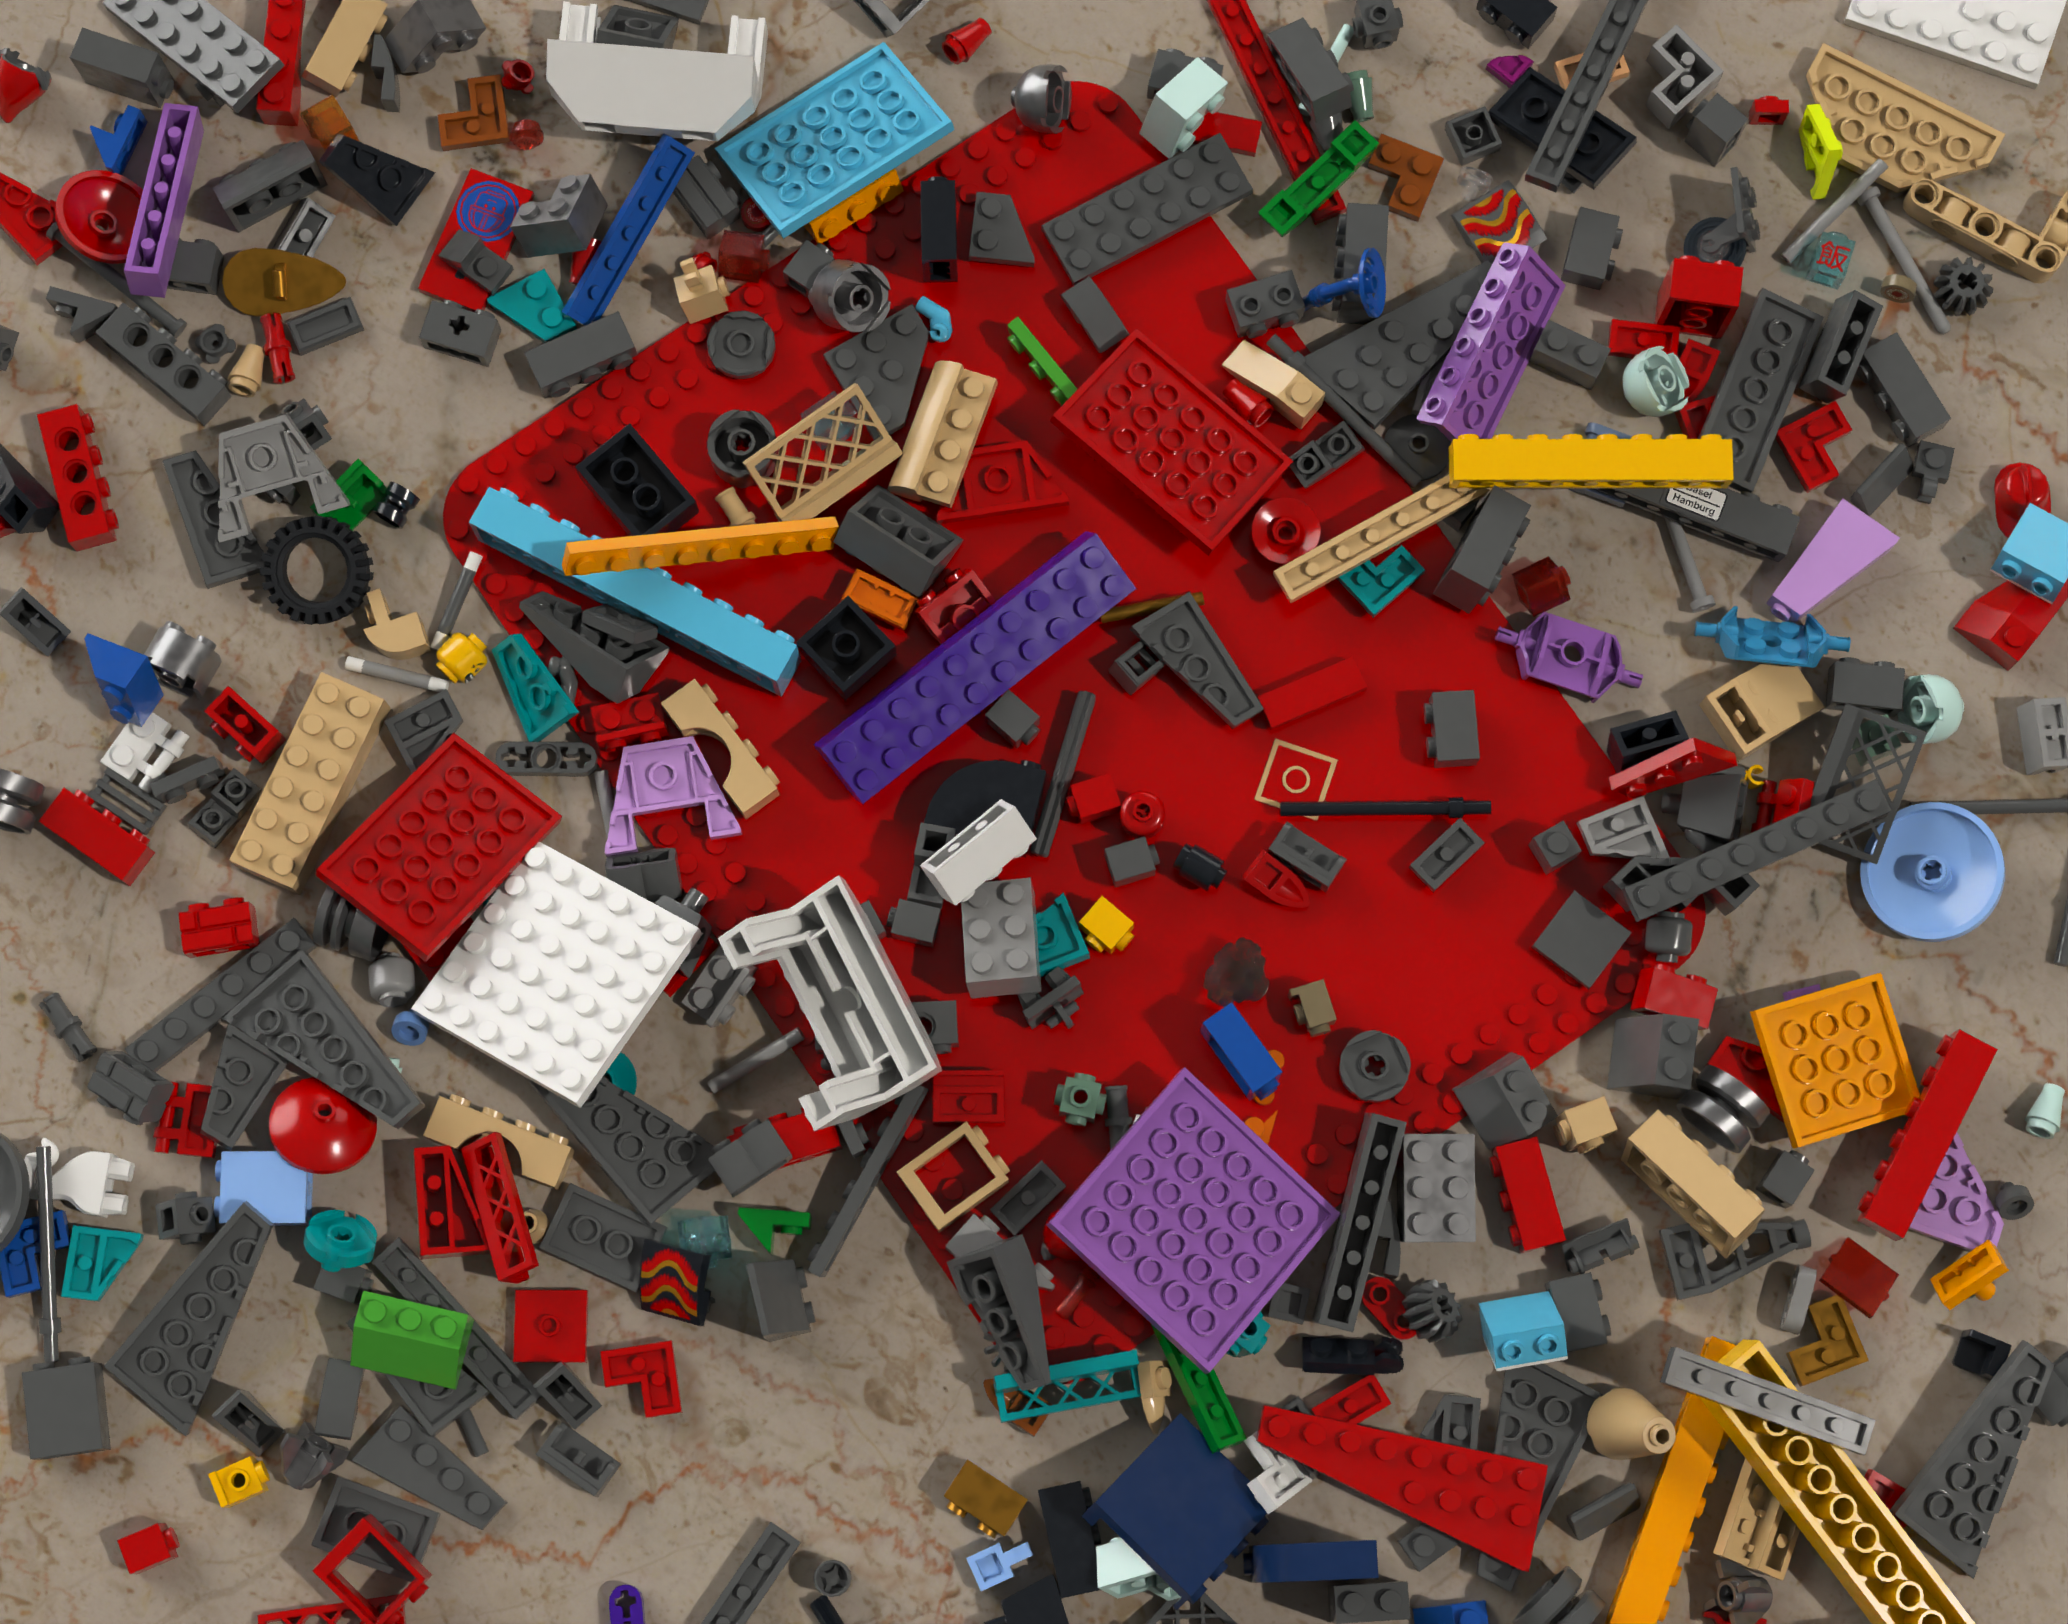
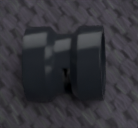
(396, 505)

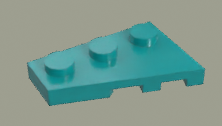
(533, 689)
(1059, 937)

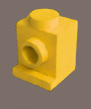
(255, 1481)

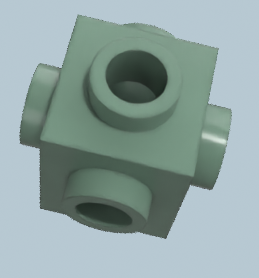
(1078, 1113)

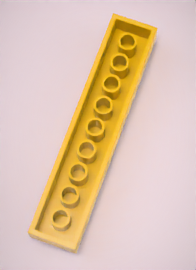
(1837, 1510)

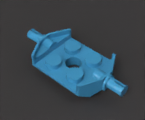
(1772, 641)

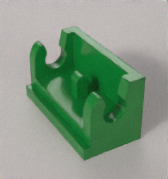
(362, 490)

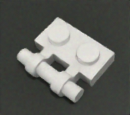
(135, 746)

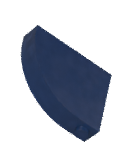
(1311, 1561)

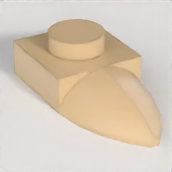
(1155, 1385)

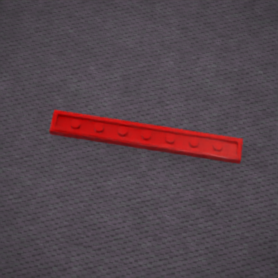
(1271, 95)

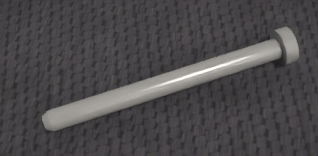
(1871, 200)
(1701, 600)

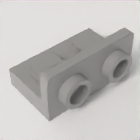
(718, 989)

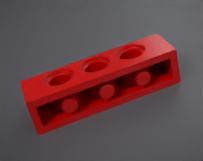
(57, 430)

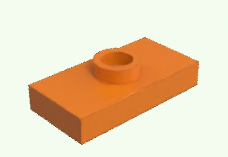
(881, 599)

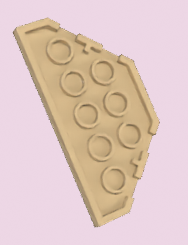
(1897, 123)

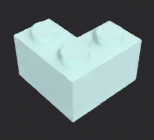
(1182, 106)
(1125, 1573)

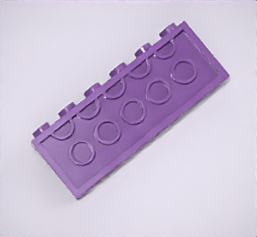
(1493, 345)

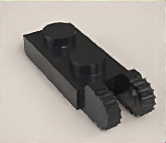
(1351, 1355)

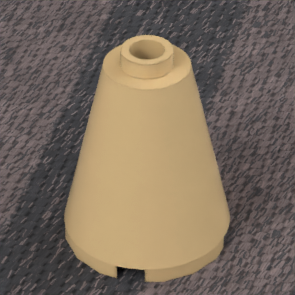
(1628, 1426)

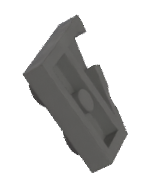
(998, 232)
(1454, 1422)

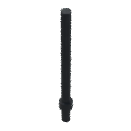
(1454, 808)

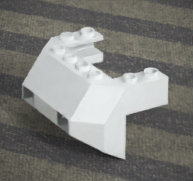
(651, 87)
(847, 996)

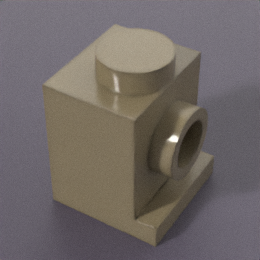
(1313, 1007)

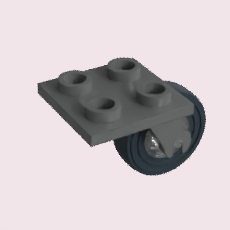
(1727, 238)

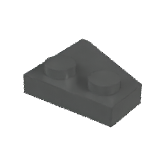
(424, 728)

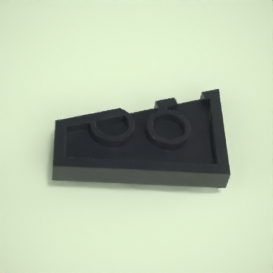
(378, 178)

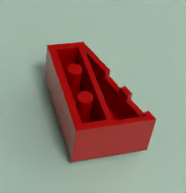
(445, 1209)

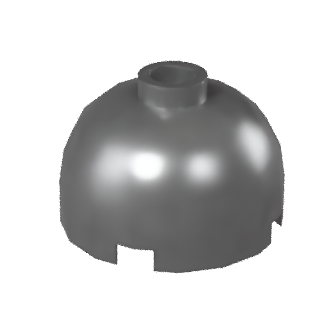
(1043, 98)

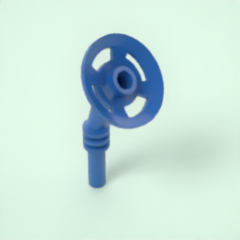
(1360, 284)

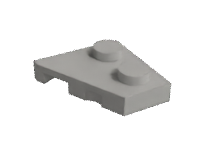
(1623, 832)

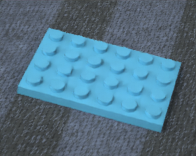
(834, 139)

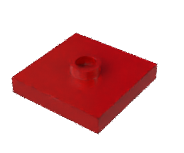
(550, 1326)

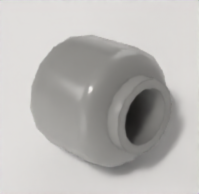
(391, 980)

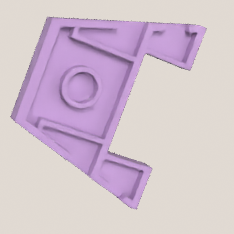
(663, 779)

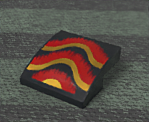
(674, 1282)

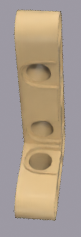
(2007, 242)

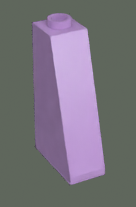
(1834, 557)

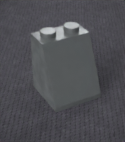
(1653, 1055)

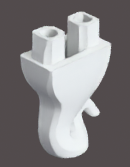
(86, 1181)

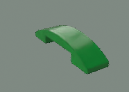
(1320, 180)

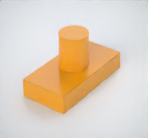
(1970, 1276)

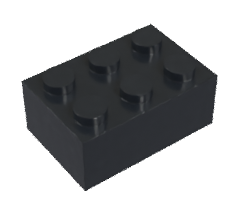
(636, 486)

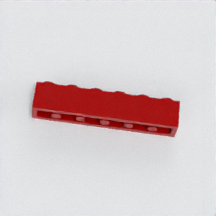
(1926, 1135)

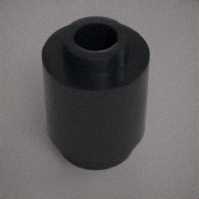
(1200, 867)

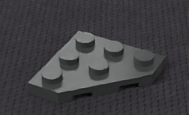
(884, 366)

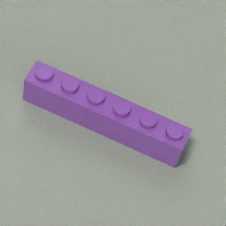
(164, 200)

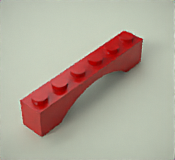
(281, 97)

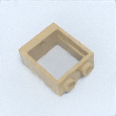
(923, 1197)

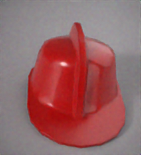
(2015, 489)

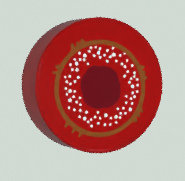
(753, 216)

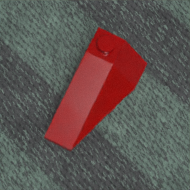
(2008, 621)

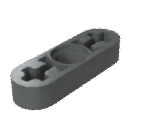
(573, 751)

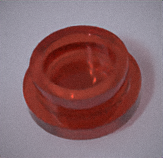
(526, 134)

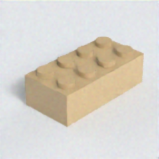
(1693, 1183)

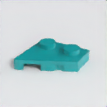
(534, 307)
(96, 1260)

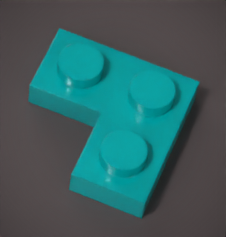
(1380, 585)

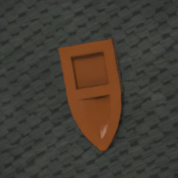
(1015, 1402)

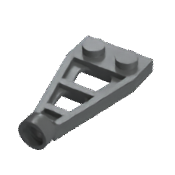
(1689, 1268)

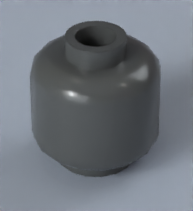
(1668, 936)

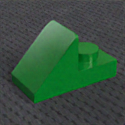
(763, 1223)

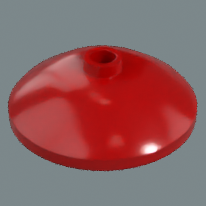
(98, 200)
(317, 1141)

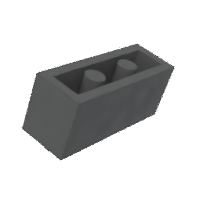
(1311, 69)
(1841, 346)
(581, 355)
(1902, 390)

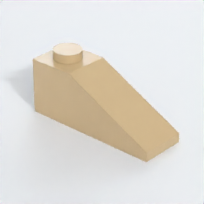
(1286, 387)

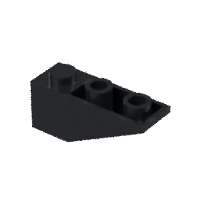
(22, 498)

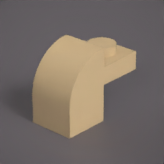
(398, 637)

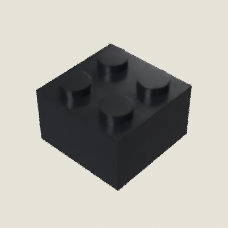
(846, 648)

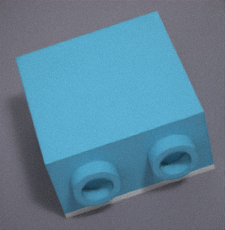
(2036, 554)
(1523, 1331)

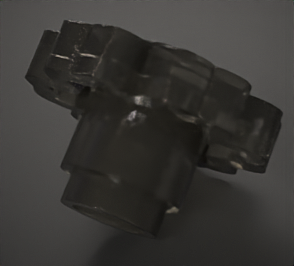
(1237, 974)

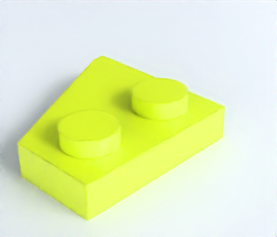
(1820, 148)

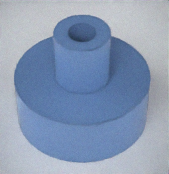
(409, 1028)

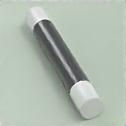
(456, 600)

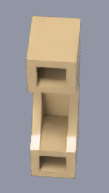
(695, 714)
(458, 1126)

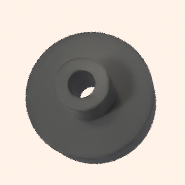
(2013, 1201)

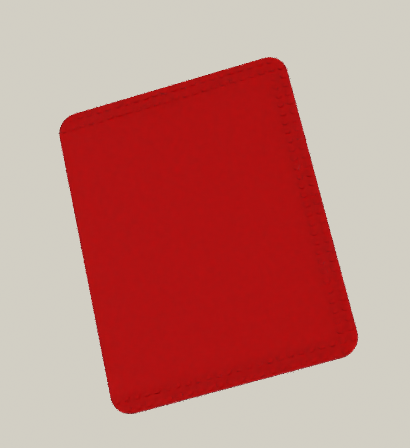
(1425, 966)

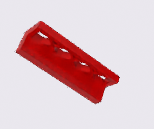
(495, 1211)

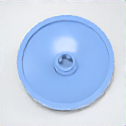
(1934, 873)

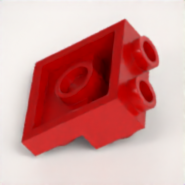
(954, 604)

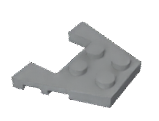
(264, 459)

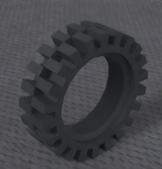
(276, 570)

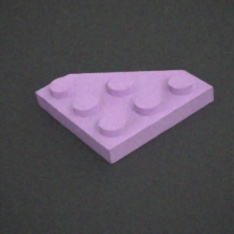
(1957, 1204)

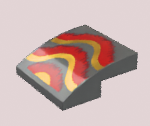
(1498, 219)

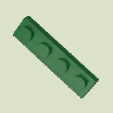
(1205, 1399)

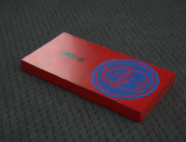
(484, 209)

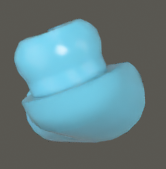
(939, 319)

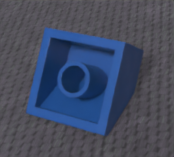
(124, 679)

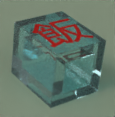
(1830, 259)

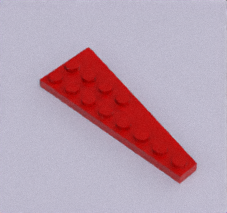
(1455, 1489)

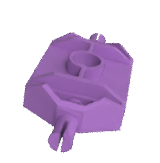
(1543, 657)

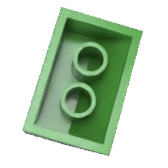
(410, 1340)

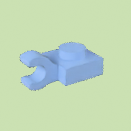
(994, 1565)

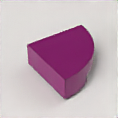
(1509, 68)

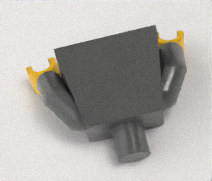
(1712, 806)

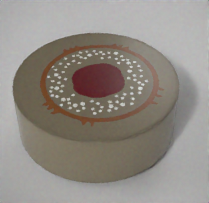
(1898, 288)

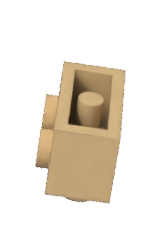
(1585, 1126)

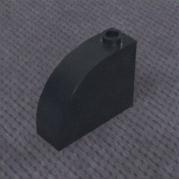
(982, 785)

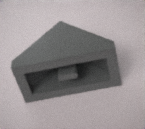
(34, 621)
(567, 1394)
(248, 1421)

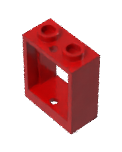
(328, 1573)

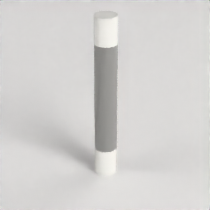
(396, 674)

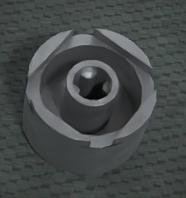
(850, 296)
(182, 661)

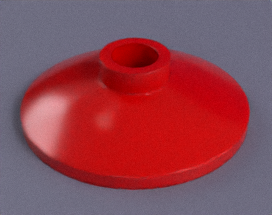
(1289, 515)

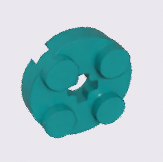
(355, 1242)

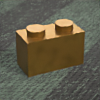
(985, 1499)

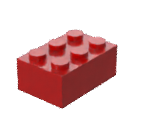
(1699, 296)

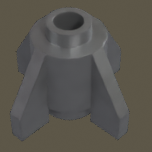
(309, 1457)
(1741, 1594)

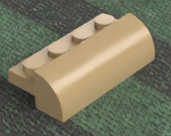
(943, 434)
(1757, 1528)

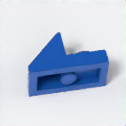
(118, 147)
(1459, 1613)

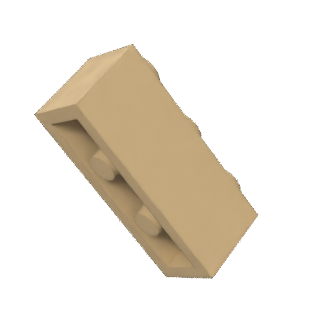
(344, 44)

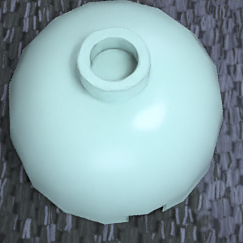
(1655, 382)
(1931, 706)

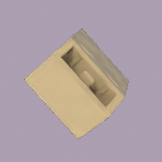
(1760, 706)

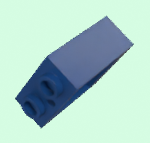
(1241, 1053)

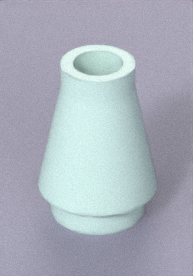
(2045, 1114)

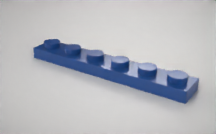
(628, 230)

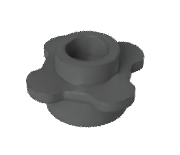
(213, 334)

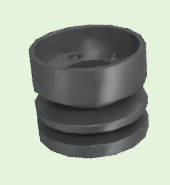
(341, 920)

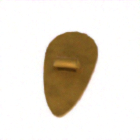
(278, 281)

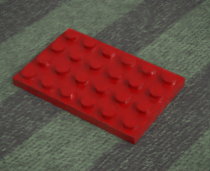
(1171, 441)
(438, 846)

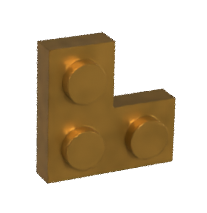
(1837, 1343)

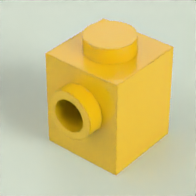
(1106, 927)

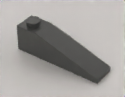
(606, 664)
(1005, 1294)

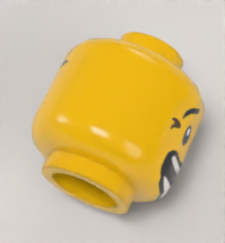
(461, 657)

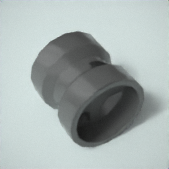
(828, 1575)

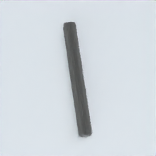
(1063, 773)

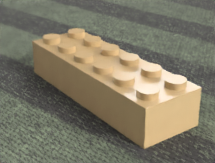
(310, 783)

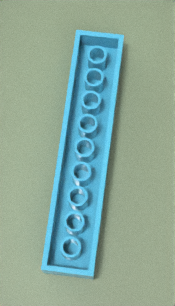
(649, 594)

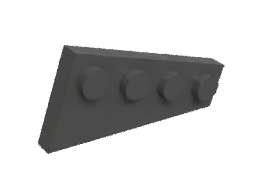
(429, 1469)

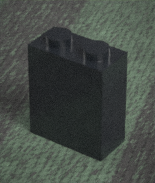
(939, 230)

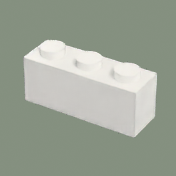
(978, 852)

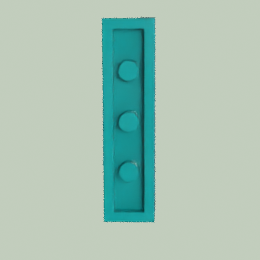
(1072, 1371)

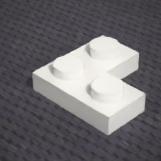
(1280, 1478)

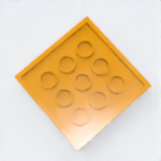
(1836, 1059)

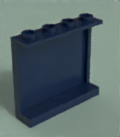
(1181, 1509)

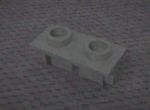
(1591, 1248)

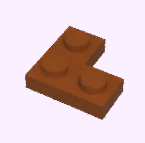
(482, 124)
(1413, 169)

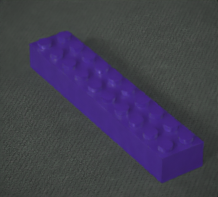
(975, 666)

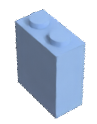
(265, 1182)

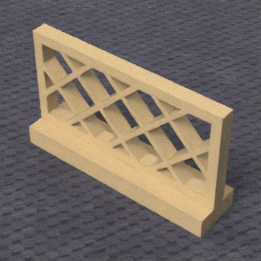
(843, 477)

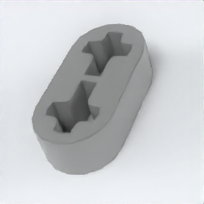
(1798, 1299)

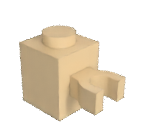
(701, 291)

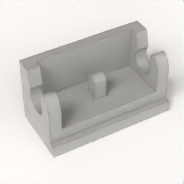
(2044, 734)

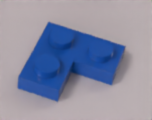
(20, 1260)

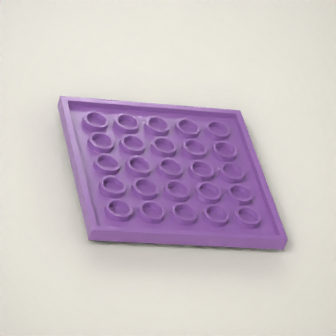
(1194, 1220)

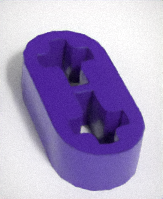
(617, 1613)

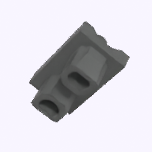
(1056, 1005)

